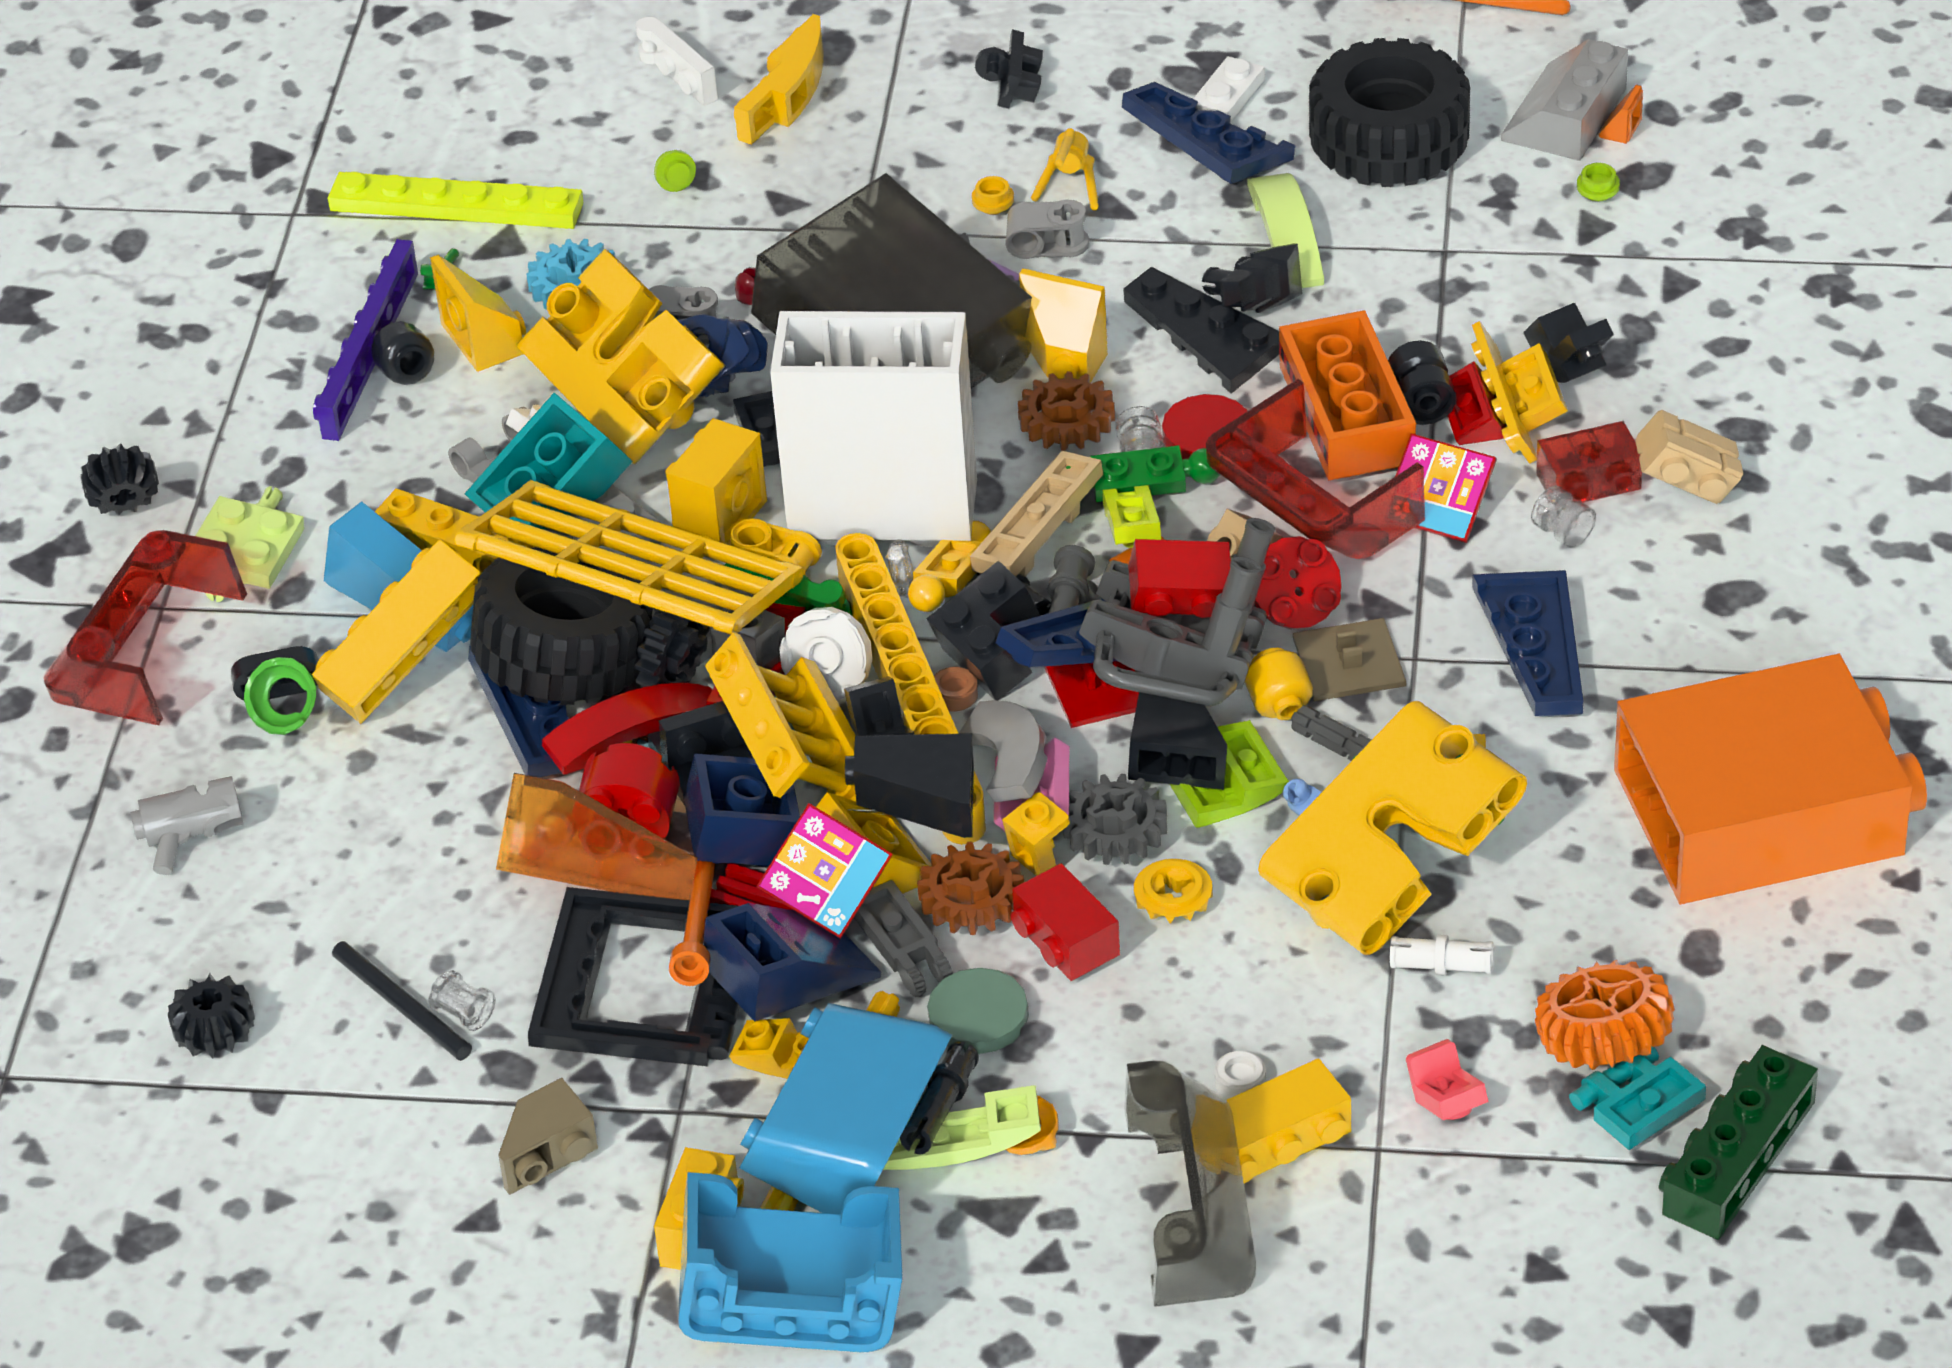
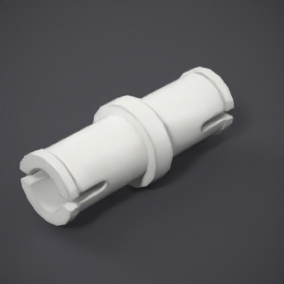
(1442, 954)

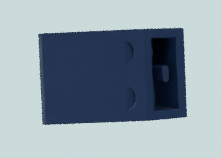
(780, 959)

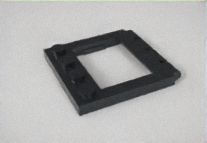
(572, 974)

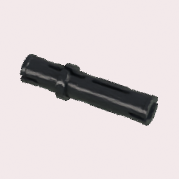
(944, 1088)

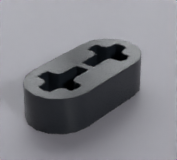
(284, 687)

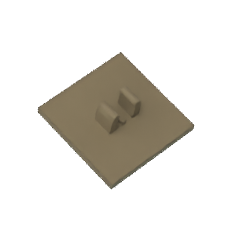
(1349, 659)

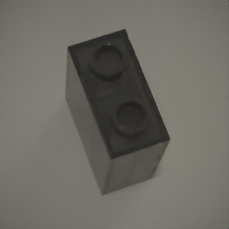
(896, 256)

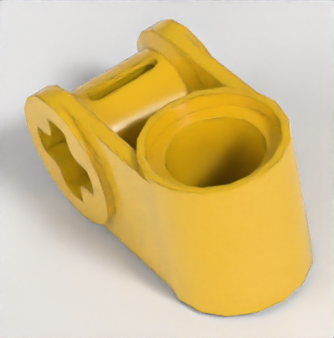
(776, 542)

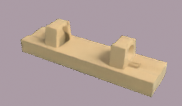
(1038, 514)

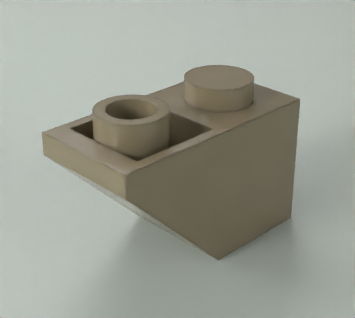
(545, 1135)

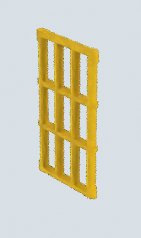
(653, 578)

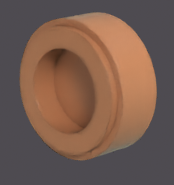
(957, 687)

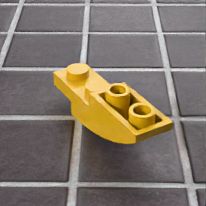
(788, 87)

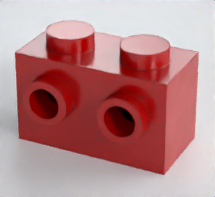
(1177, 576)
(1065, 922)

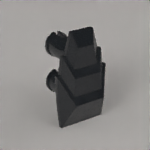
(1258, 280)

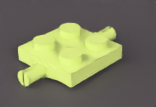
(256, 535)

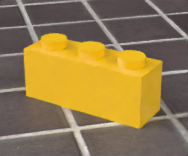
(1289, 1117)

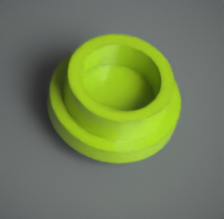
(674, 170)
(1598, 182)

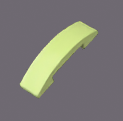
(1288, 221)
(976, 1132)

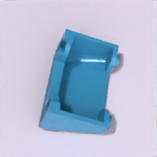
(843, 1104)
(789, 1273)

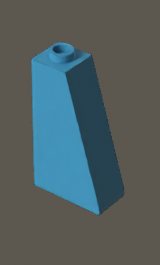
(370, 555)

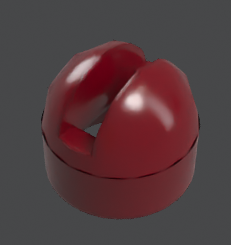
(744, 286)

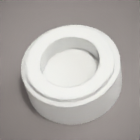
(1238, 1073)

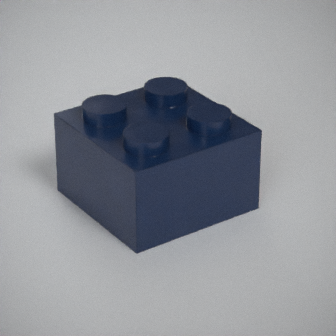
(735, 813)

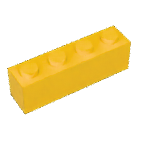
(398, 631)

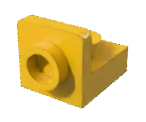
(1031, 832)

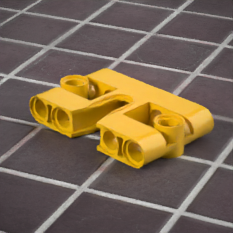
(617, 361)
(1397, 779)

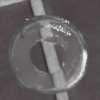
(900, 566)

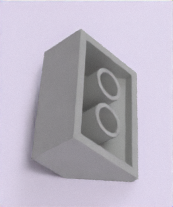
(1571, 100)

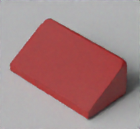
(1473, 414)

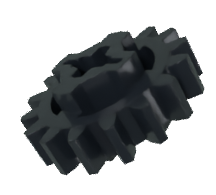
(670, 650)

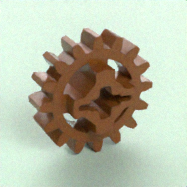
(1066, 411)
(969, 887)

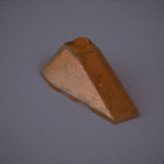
(581, 842)

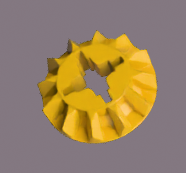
(1180, 876)

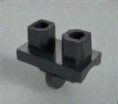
(1014, 69)

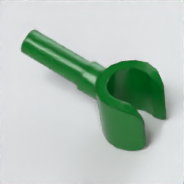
(426, 269)

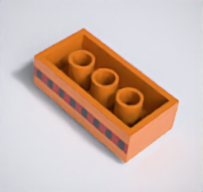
(1351, 394)

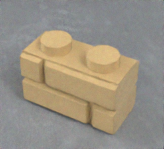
(1689, 457)

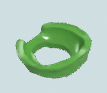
(258, 693)

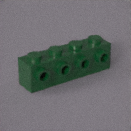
(1738, 1141)

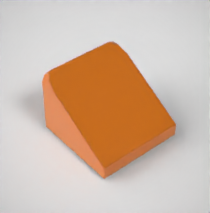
(1624, 117)

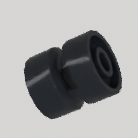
(1424, 381)

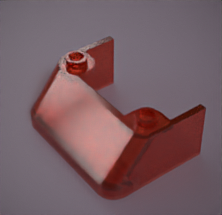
(1249, 458)
(85, 669)

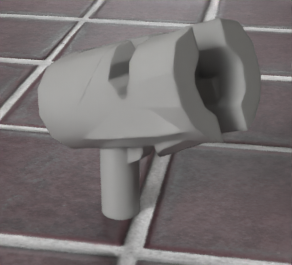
(181, 814)

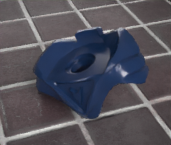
(734, 343)

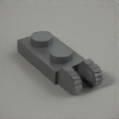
(901, 936)

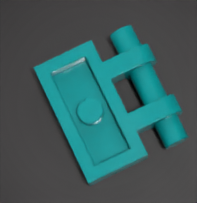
(1644, 1105)

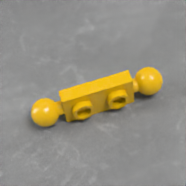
(945, 570)

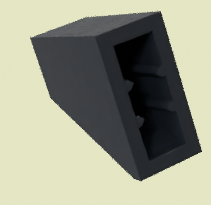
(1176, 744)
(916, 778)

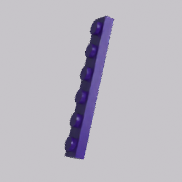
(355, 362)

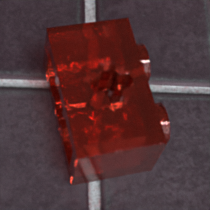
(1590, 462)

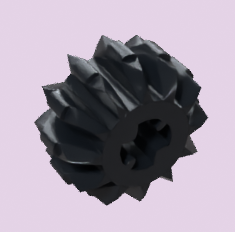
(119, 479)
(211, 1015)

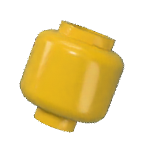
(1278, 683)

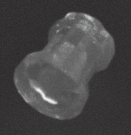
(462, 1000)

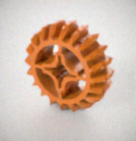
(1604, 1014)

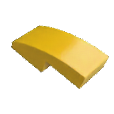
(769, 1046)

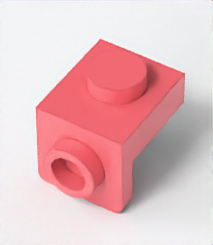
(1441, 1082)

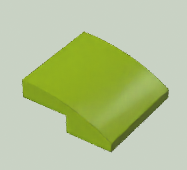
(1250, 779)

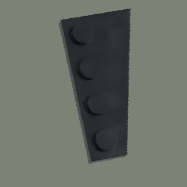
(1216, 335)

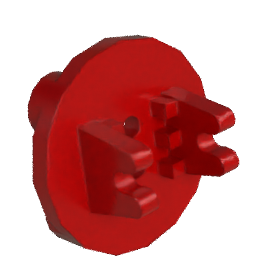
(1315, 576)

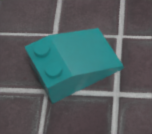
(555, 450)

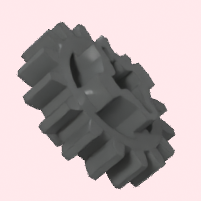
(1115, 819)

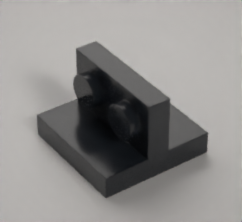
(698, 731)

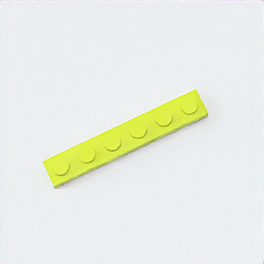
(456, 200)

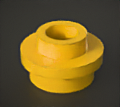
(992, 195)

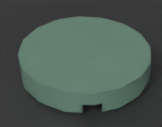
(979, 1008)

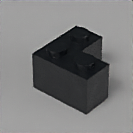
(971, 623)

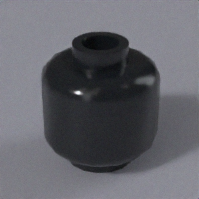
(402, 353)

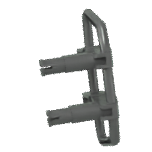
(1182, 653)

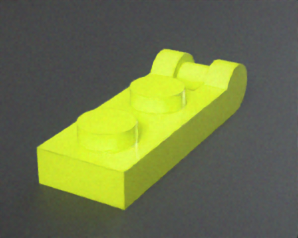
(1131, 515)

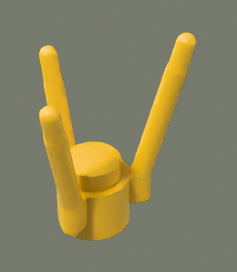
(1069, 157)

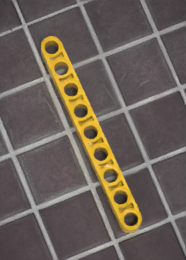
(897, 649)

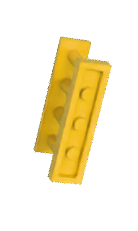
(763, 719)

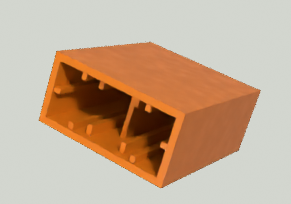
(1765, 777)

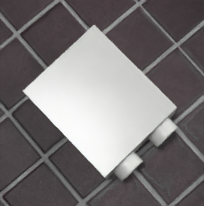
(875, 424)

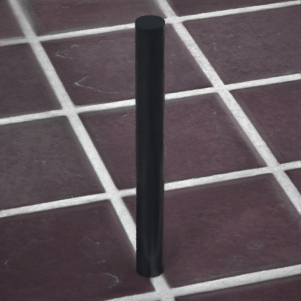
(402, 1000)

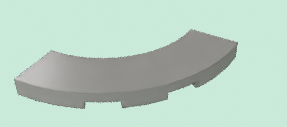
(1018, 743)

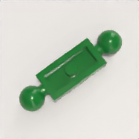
(1156, 467)

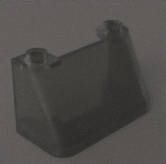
(1211, 1247)

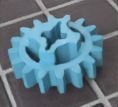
(560, 267)

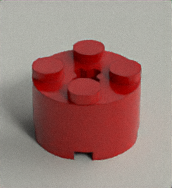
(633, 784)

